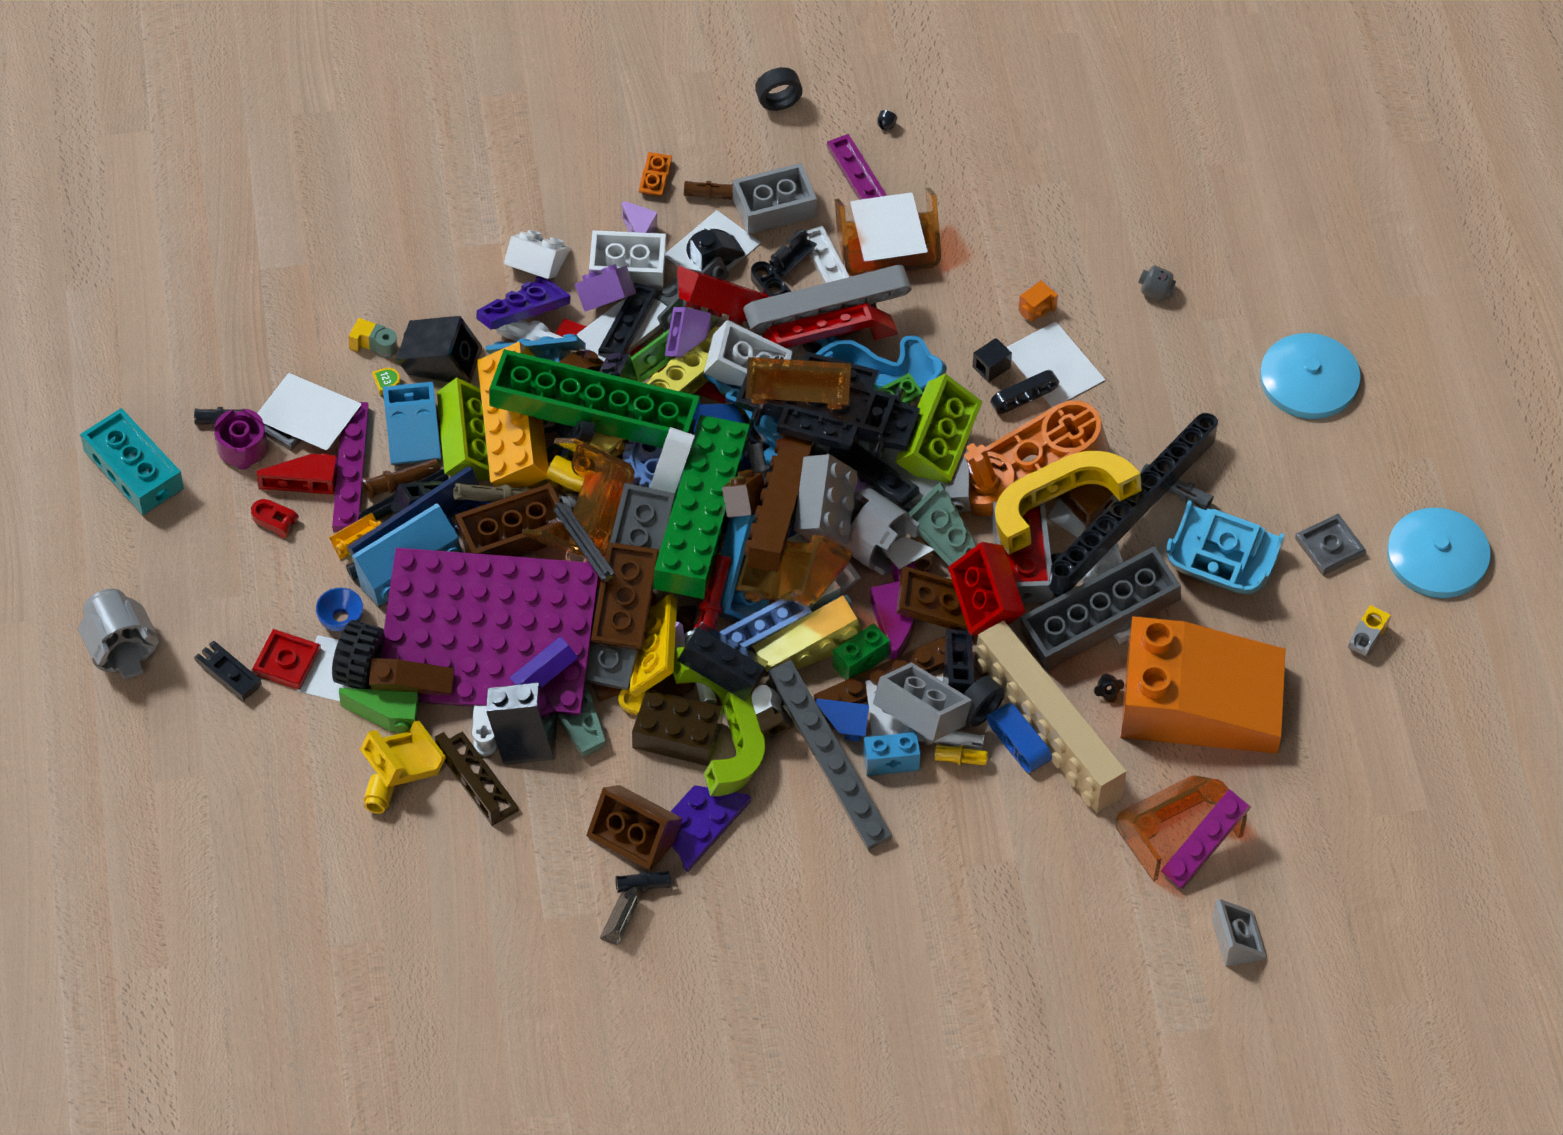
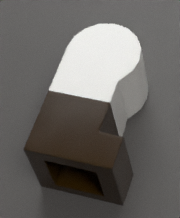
(769, 713)

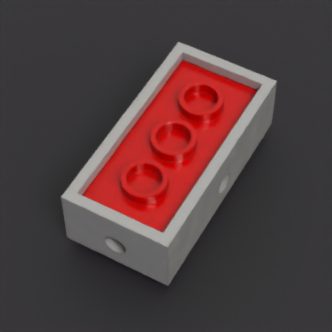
(1032, 563)

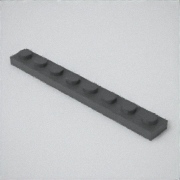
(829, 755)

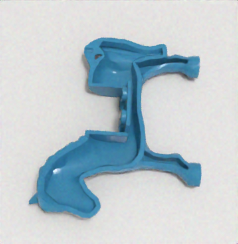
(913, 359)

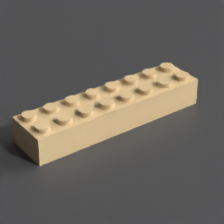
(1053, 717)

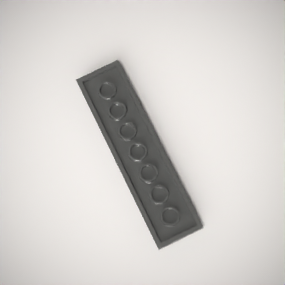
(642, 523)

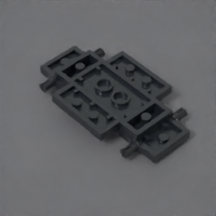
(869, 415)

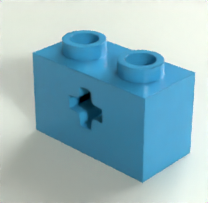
(891, 753)

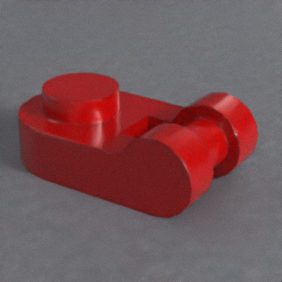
(266, 511)

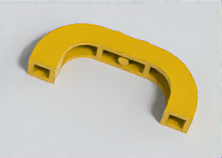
(1055, 479)

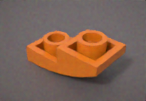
(655, 174)

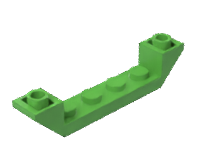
(653, 356)

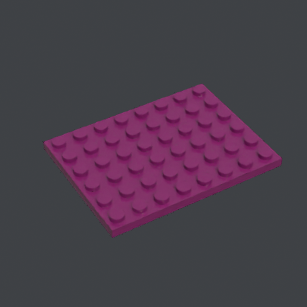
(490, 620)

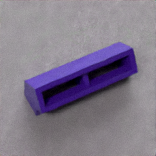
(545, 664)

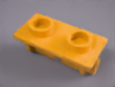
(352, 533)

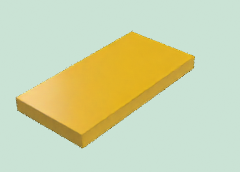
(658, 651)

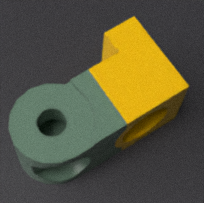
(373, 337)

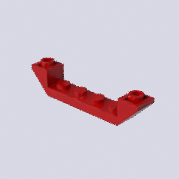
(833, 324)

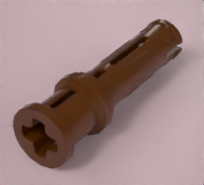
(389, 481)

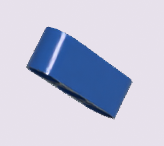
(1019, 737)

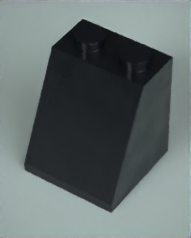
(439, 349)
(522, 723)

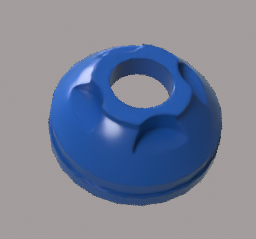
(337, 601)

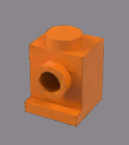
(1037, 301)

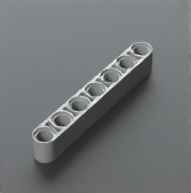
(828, 297)

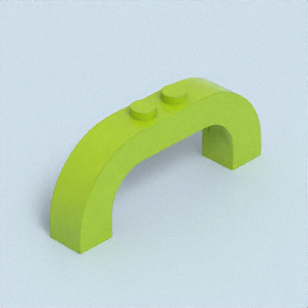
(730, 774)

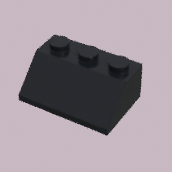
(722, 661)

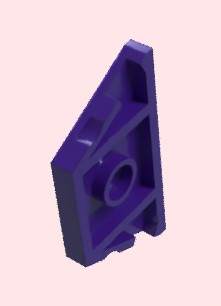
(704, 821)

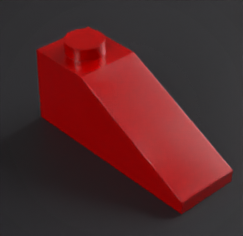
(304, 474)

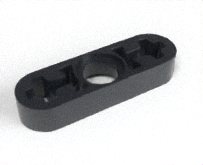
(1024, 391)

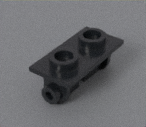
(787, 258)

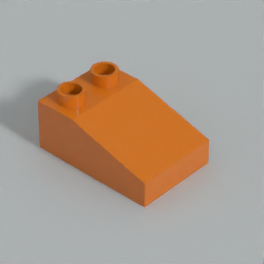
(1202, 687)

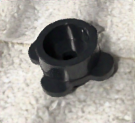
(1105, 681)

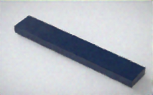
(440, 495)

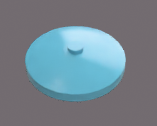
(1310, 376)
(1438, 552)

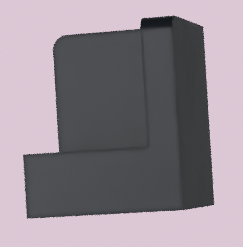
(992, 360)

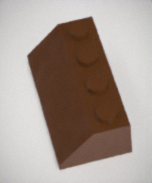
(499, 525)

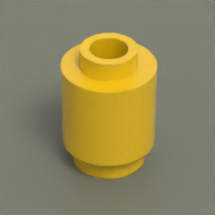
(377, 795)

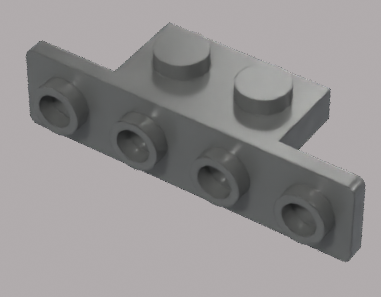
(670, 293)

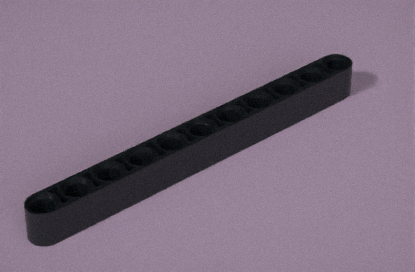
(1124, 514)

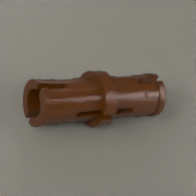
(708, 190)

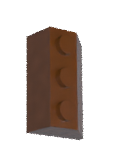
(633, 826)

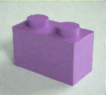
(605, 288)

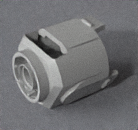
(876, 526)
(117, 632)

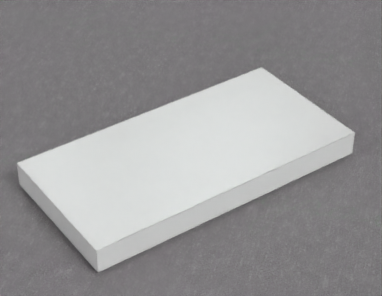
(595, 332)

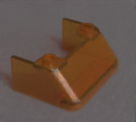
(852, 252)
(798, 381)
(597, 500)
(1143, 819)

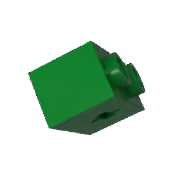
(861, 652)

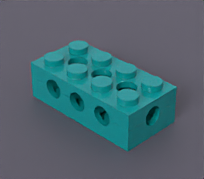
(132, 461)

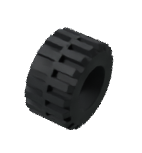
(354, 652)

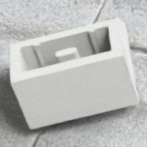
(536, 254)

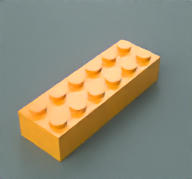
(512, 439)

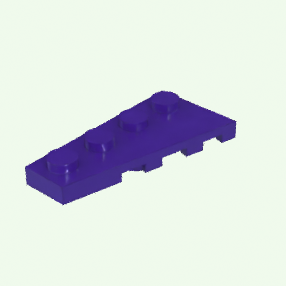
(527, 302)

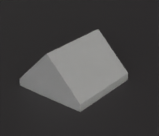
(1237, 933)

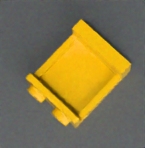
(403, 755)

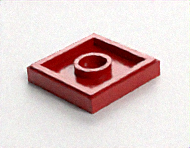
(286, 659)

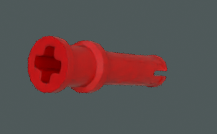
(711, 606)

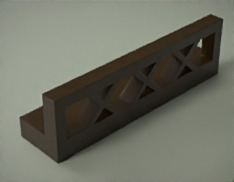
(471, 780)

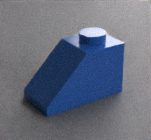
(846, 717)

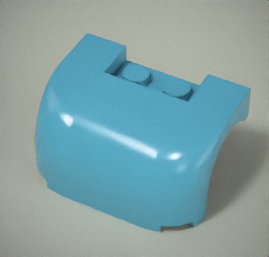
(1224, 550)

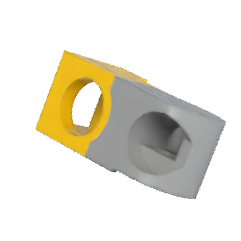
(1369, 631)

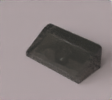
(620, 916)

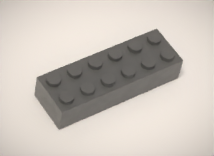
(1100, 608)

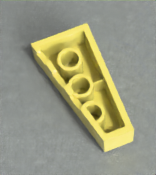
(811, 636)

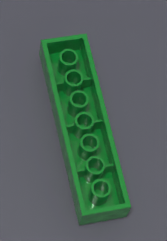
(574, 394)
(700, 508)

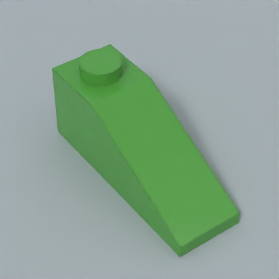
(388, 709)

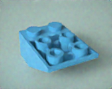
(411, 423)

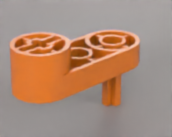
(1051, 436)

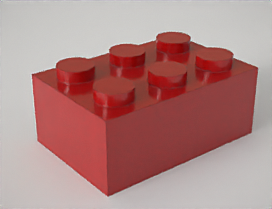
(986, 587)

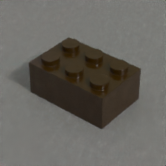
(677, 727)

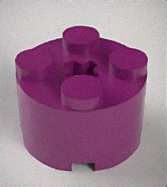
(240, 438)

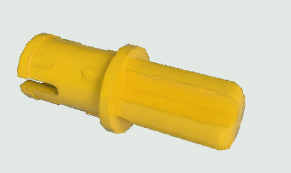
(960, 755)

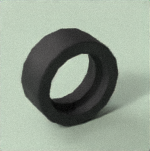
(784, 98)
(985, 697)

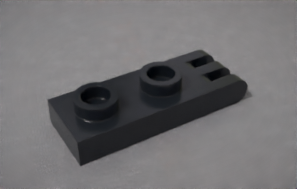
(228, 670)

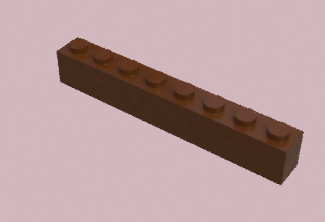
(778, 504)

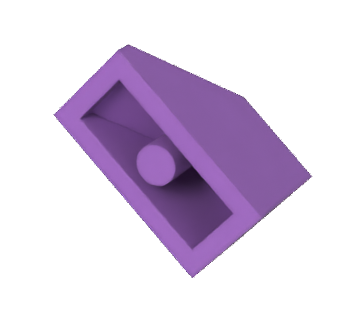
(686, 330)

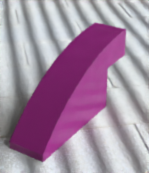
(893, 625)

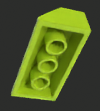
(462, 429)
(941, 430)

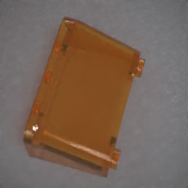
(802, 575)

